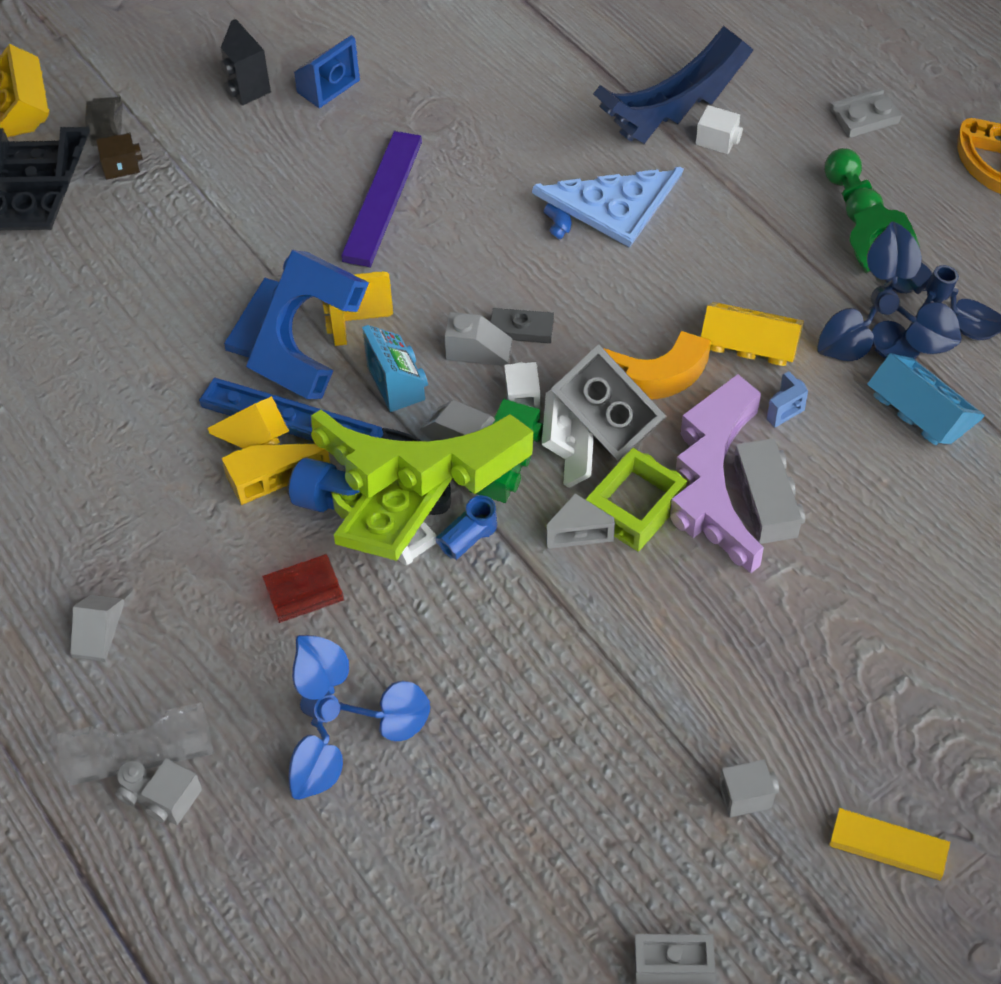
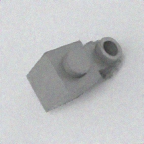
(164, 795)

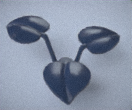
(890, 256)
(974, 318)

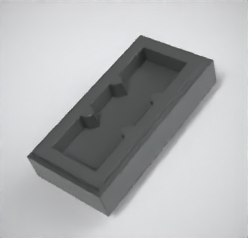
(524, 324)

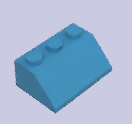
(923, 399)

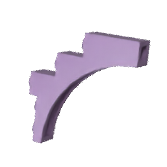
(705, 501)

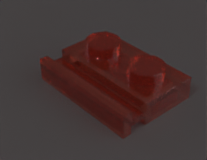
(303, 588)

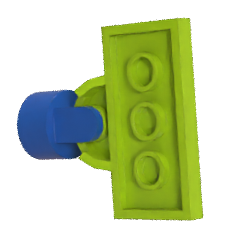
(371, 525)

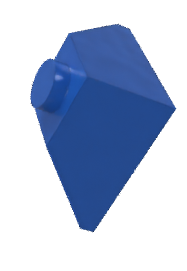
(329, 73)

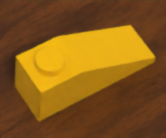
(266, 468)

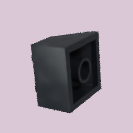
(244, 65)

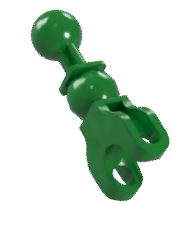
(862, 203)

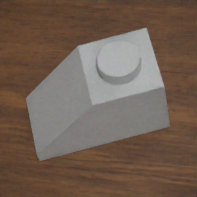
(476, 340)

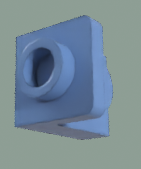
(788, 401)

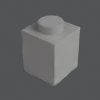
(748, 788)

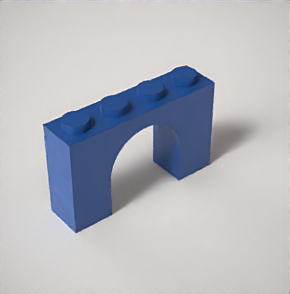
(275, 350)

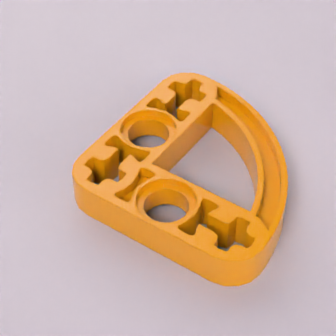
(970, 158)

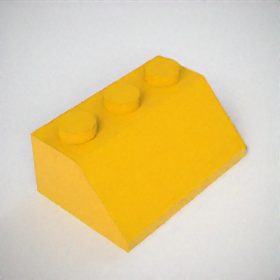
(21, 92)
(752, 333)

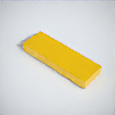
(890, 844)

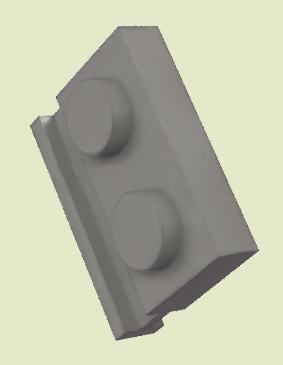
(865, 112)
(674, 959)

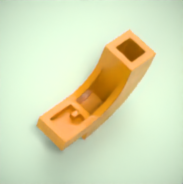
(670, 372)

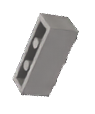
(768, 491)

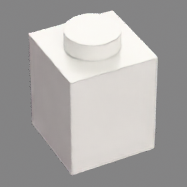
(718, 129)
(522, 384)

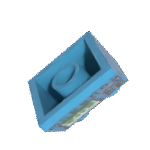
(393, 368)

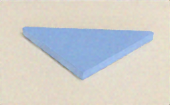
(613, 202)

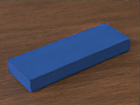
(248, 325)

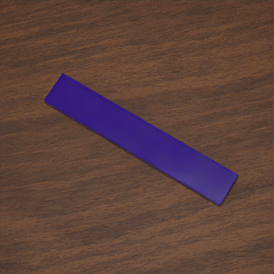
(381, 199)

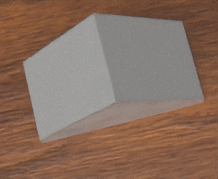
(579, 524)
(94, 626)

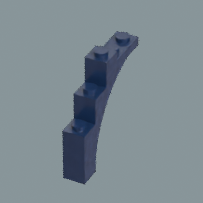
(671, 99)

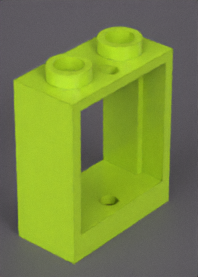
(628, 527)

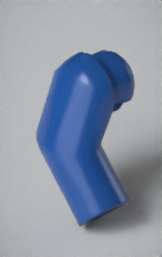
(562, 220)

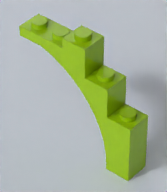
(423, 465)

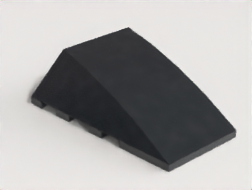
(37, 178)

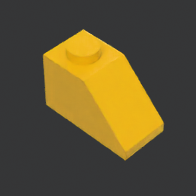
(252, 426)

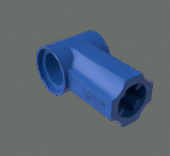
(467, 528)

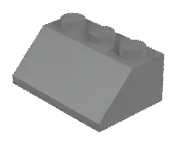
(608, 402)

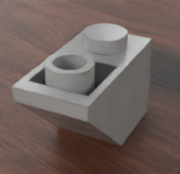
(454, 421)

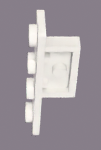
(567, 438)

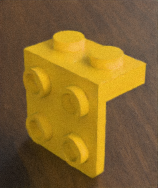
(375, 304)

